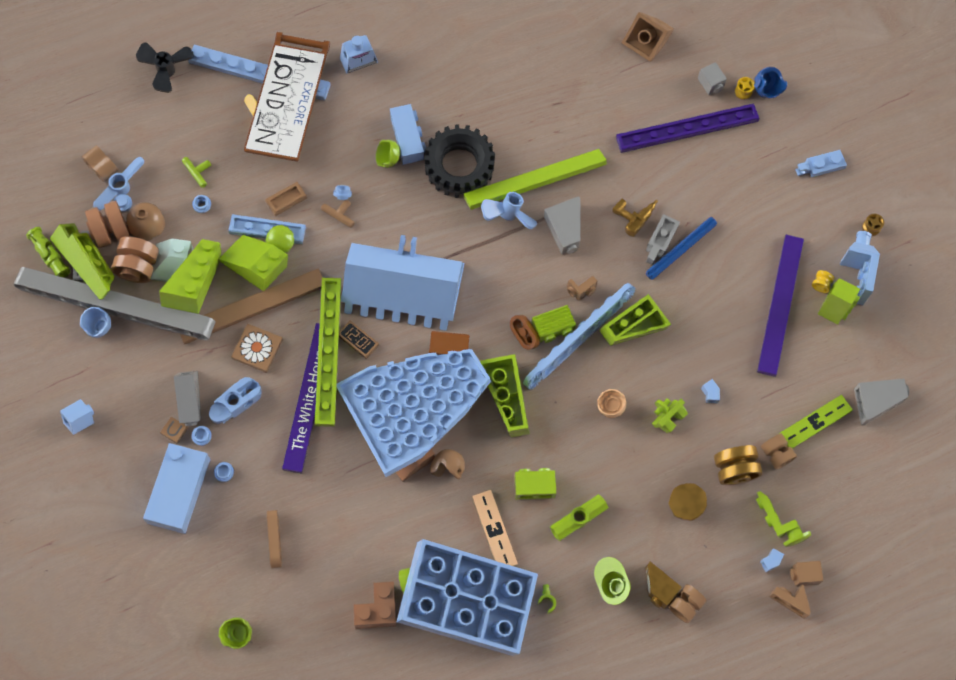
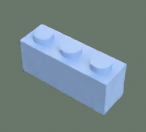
(407, 133)

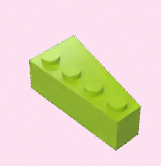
(192, 279)
(507, 393)

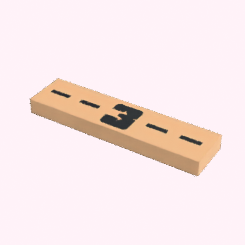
(494, 528)

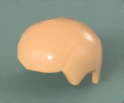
(611, 403)

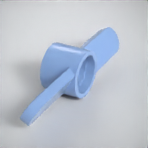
(110, 192)

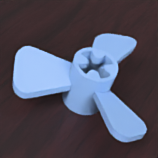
(508, 209)

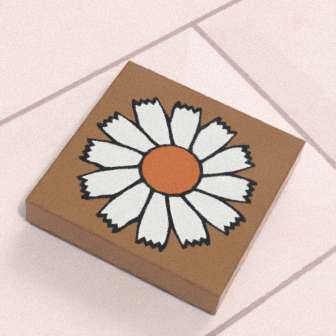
(257, 348)

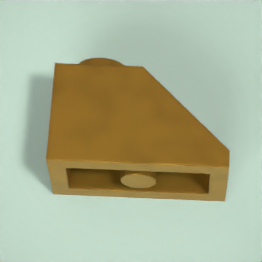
(660, 586)

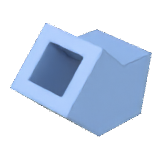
(711, 391)
(772, 561)

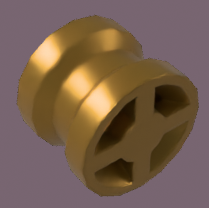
(877, 224)

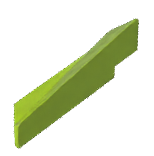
(84, 258)

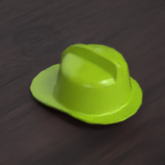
(612, 580)

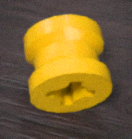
(742, 84)
(823, 281)

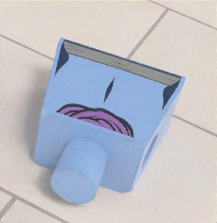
(357, 54)

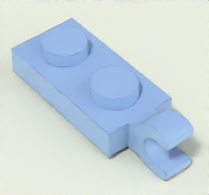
(822, 164)

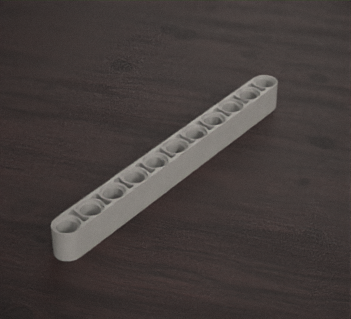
(115, 304)

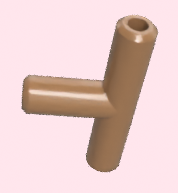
(339, 213)

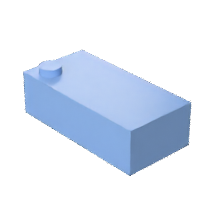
(176, 488)

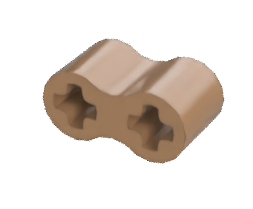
(99, 163)

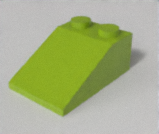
(255, 261)

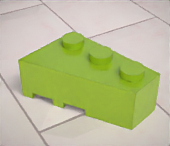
(839, 301)
(635, 322)

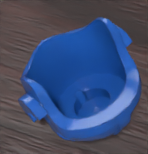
(769, 83)

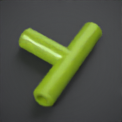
(195, 171)

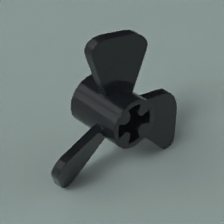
(164, 64)

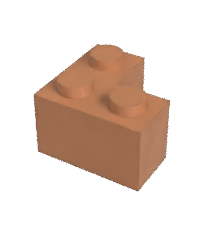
(381, 612)

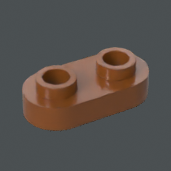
(524, 332)

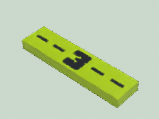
(816, 421)

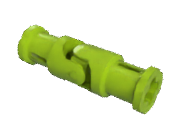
(48, 252)

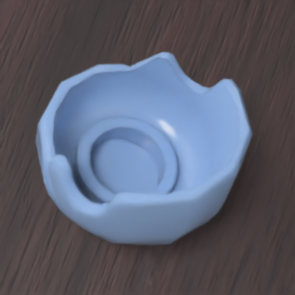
(95, 322)

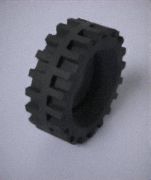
(464, 140)

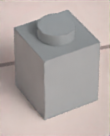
(712, 78)

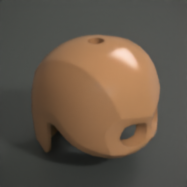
(449, 460)

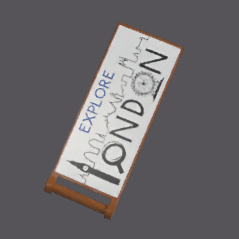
(286, 98)

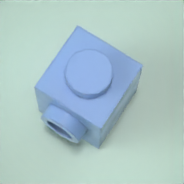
(77, 416)

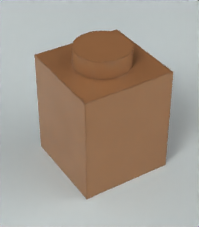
(807, 573)

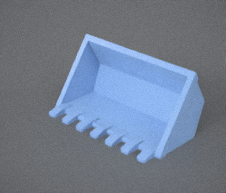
(401, 283)

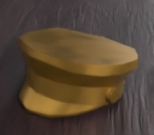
(688, 501)

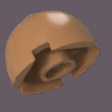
(145, 221)

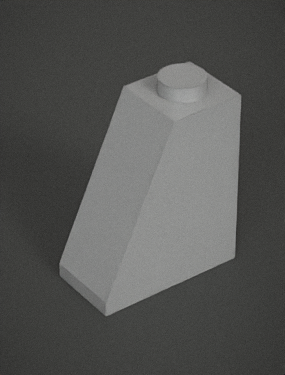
(565, 224)
(188, 397)
(879, 397)

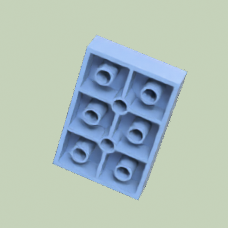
(467, 597)

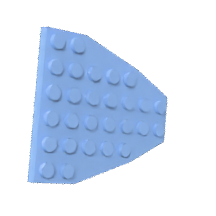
(412, 403)

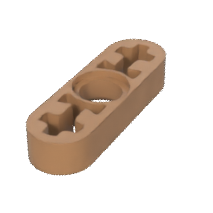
(274, 539)

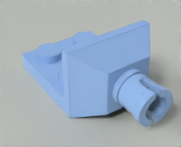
(865, 258)

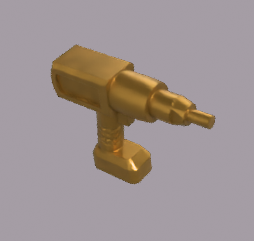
(637, 220)

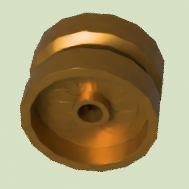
(738, 465)

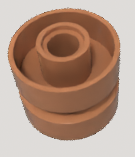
(102, 226)
(135, 259)

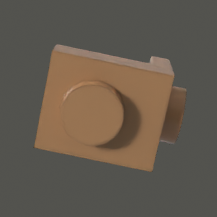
(586, 288)

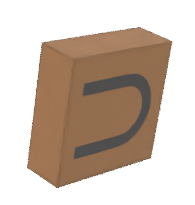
(174, 430)

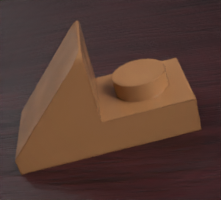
(796, 603)

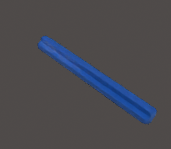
(681, 248)

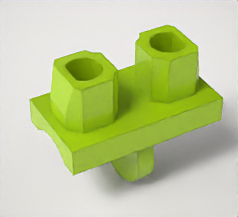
(668, 410)

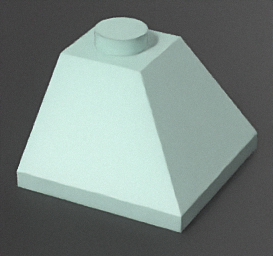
(170, 257)

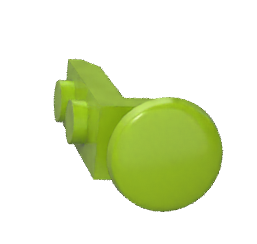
(790, 529)

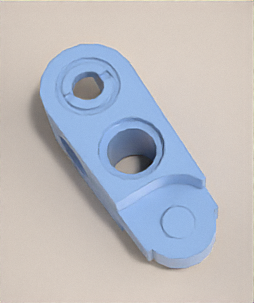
(221, 409)

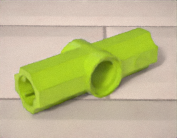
(589, 510)

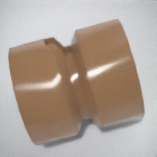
(778, 451)
(687, 603)

